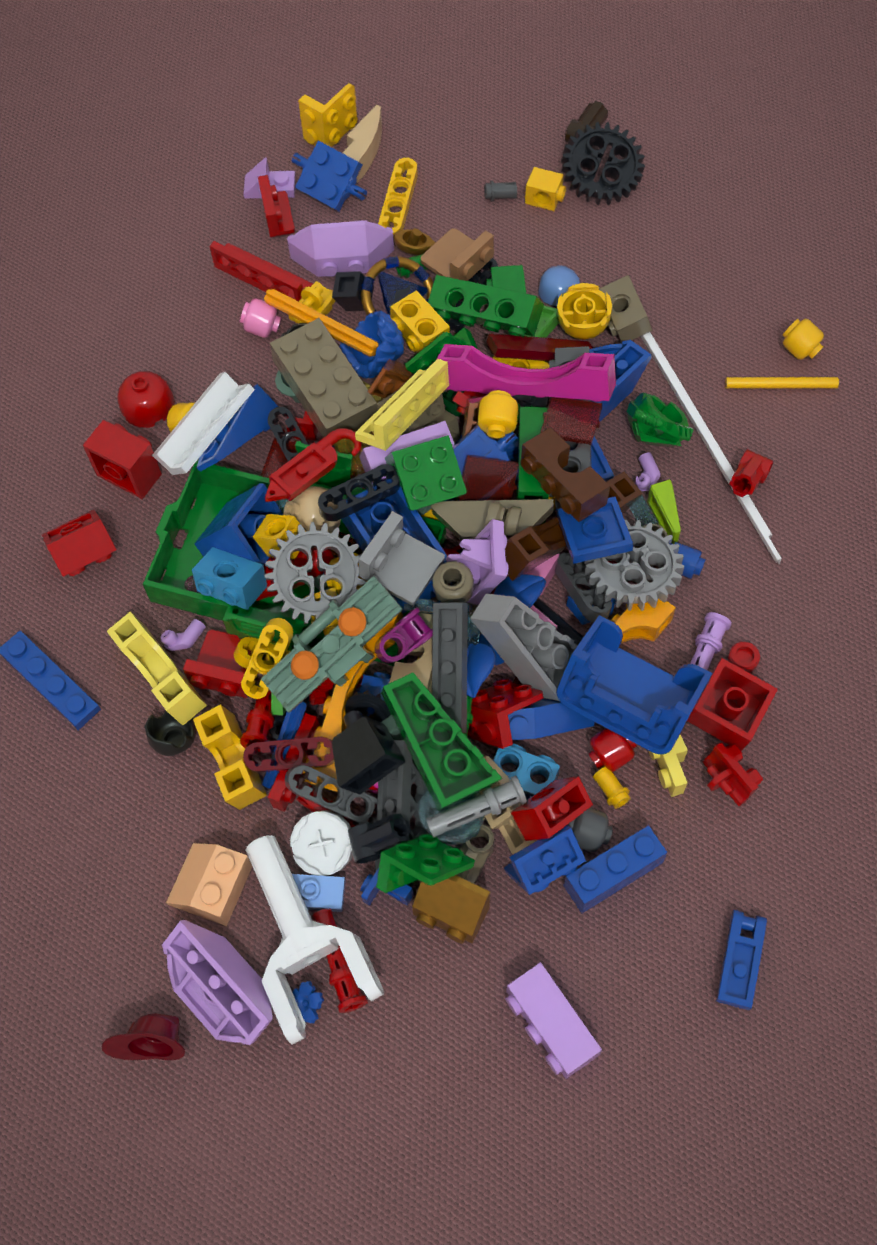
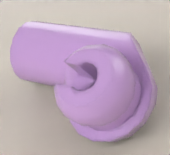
(650, 474)
(183, 640)

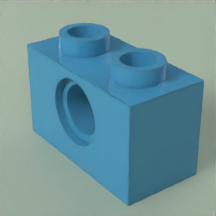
(229, 578)

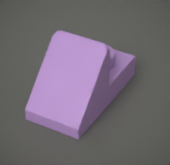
(281, 179)

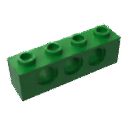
(449, 291)

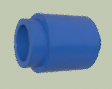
(692, 560)

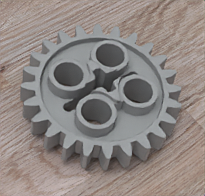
(636, 567)
(286, 574)

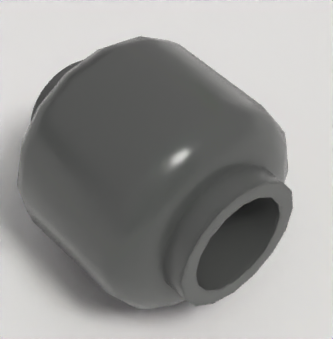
(591, 829)

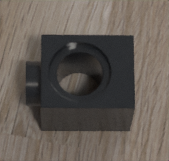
(348, 290)

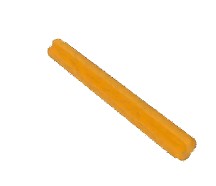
(306, 315)

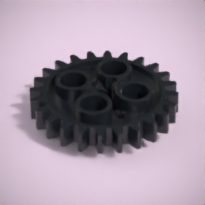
(624, 171)

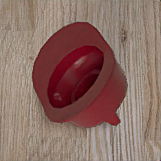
(147, 1038)

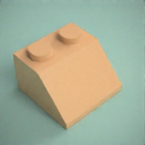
(210, 882)

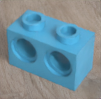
(527, 766)

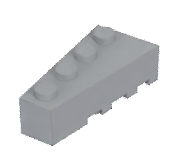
(524, 642)

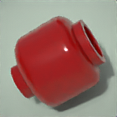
(611, 750)

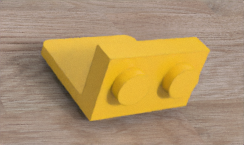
(330, 120)

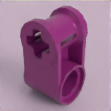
(408, 633)

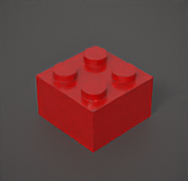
(122, 458)
(732, 704)

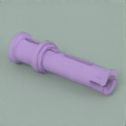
(710, 639)

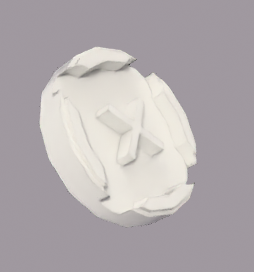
(321, 843)

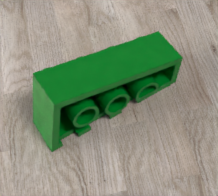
(439, 748)

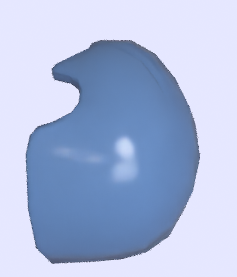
(556, 282)

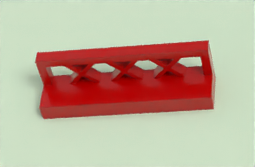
(256, 270)

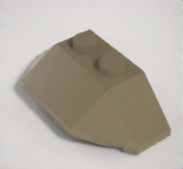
(468, 518)

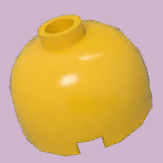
(584, 311)

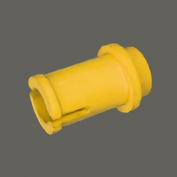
(612, 788)

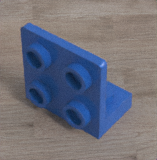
(545, 861)

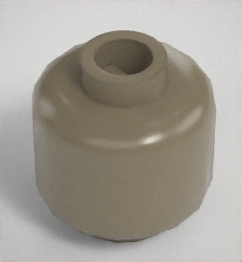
(453, 574)

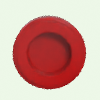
(744, 656)

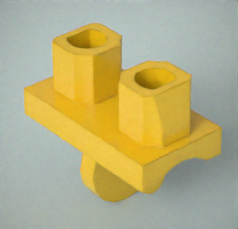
(317, 298)

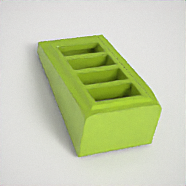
(663, 505)

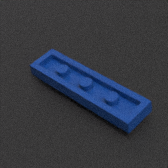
(49, 680)

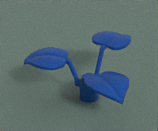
(483, 656)

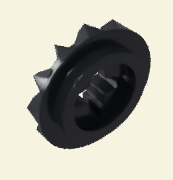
(362, 701)

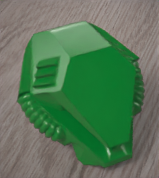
(656, 422)

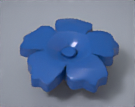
(308, 1001)

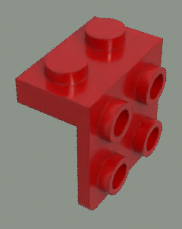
(216, 665)
(492, 708)

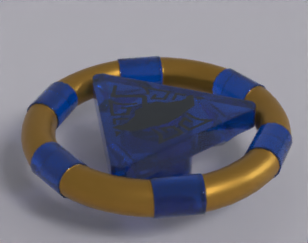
(393, 287)

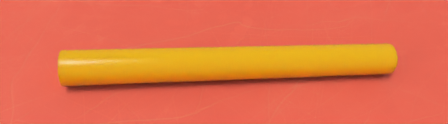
(781, 382)

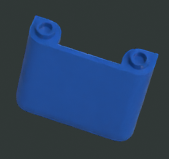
(629, 692)

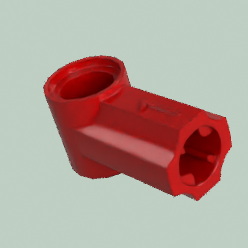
(749, 473)

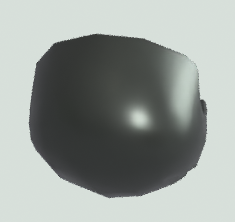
(168, 735)

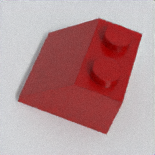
(79, 543)

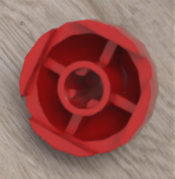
(145, 399)

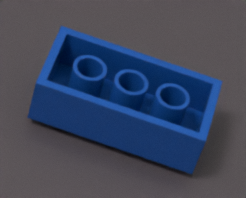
(367, 522)

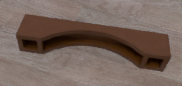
(544, 541)

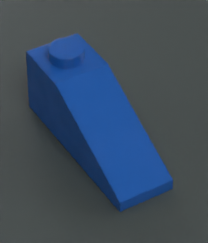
(545, 719)

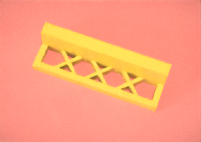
(405, 406)

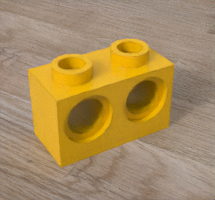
(416, 319)

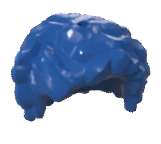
(383, 330)

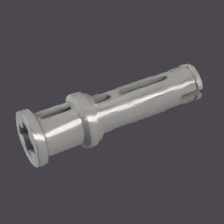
(489, 802)

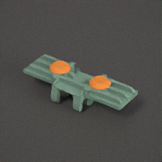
(338, 651)

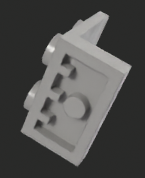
(399, 561)

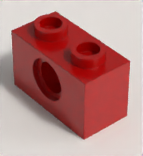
(552, 808)

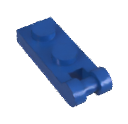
(741, 961)

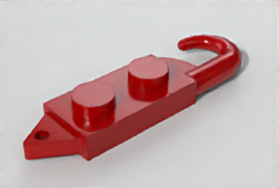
(308, 466)

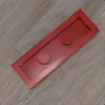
(279, 793)

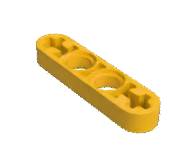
(399, 199)

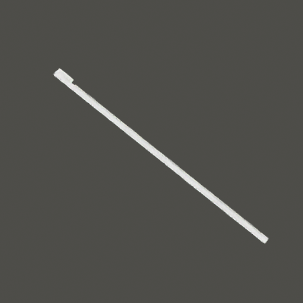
(709, 441)

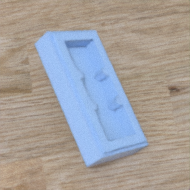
(321, 891)

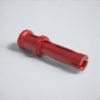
(259, 722)
(341, 976)

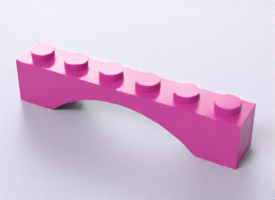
(586, 377)

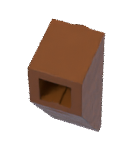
(390, 379)

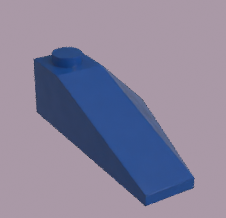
(242, 427)

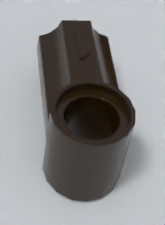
(593, 113)

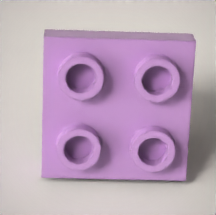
(485, 559)

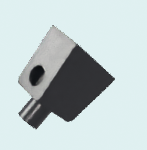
(364, 753)

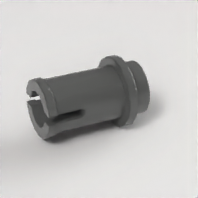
(500, 190)

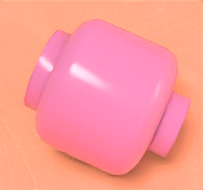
(260, 318)

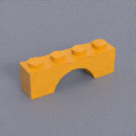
(646, 623)

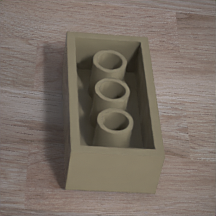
(322, 378)

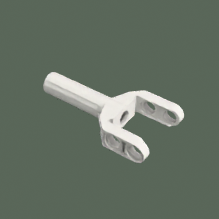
(302, 939)

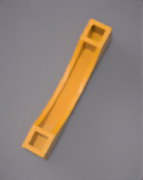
(335, 704)

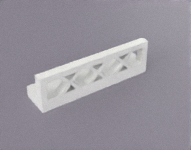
(202, 424)

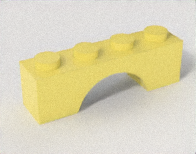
(157, 667)

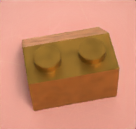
(452, 906)

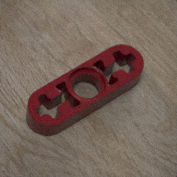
(267, 747)

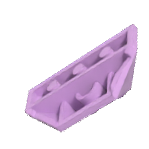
(340, 247)
(217, 984)

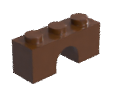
(576, 492)

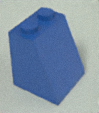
(237, 523)

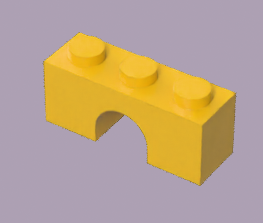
(222, 736)

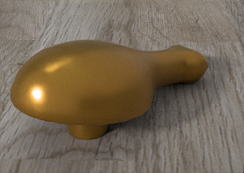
(412, 241)

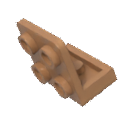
(459, 255)

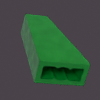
(529, 426)

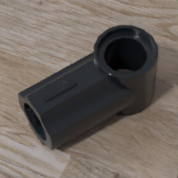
(372, 838)

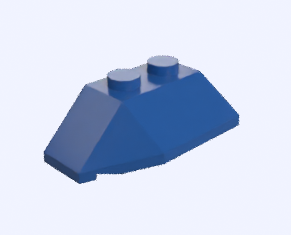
(629, 366)

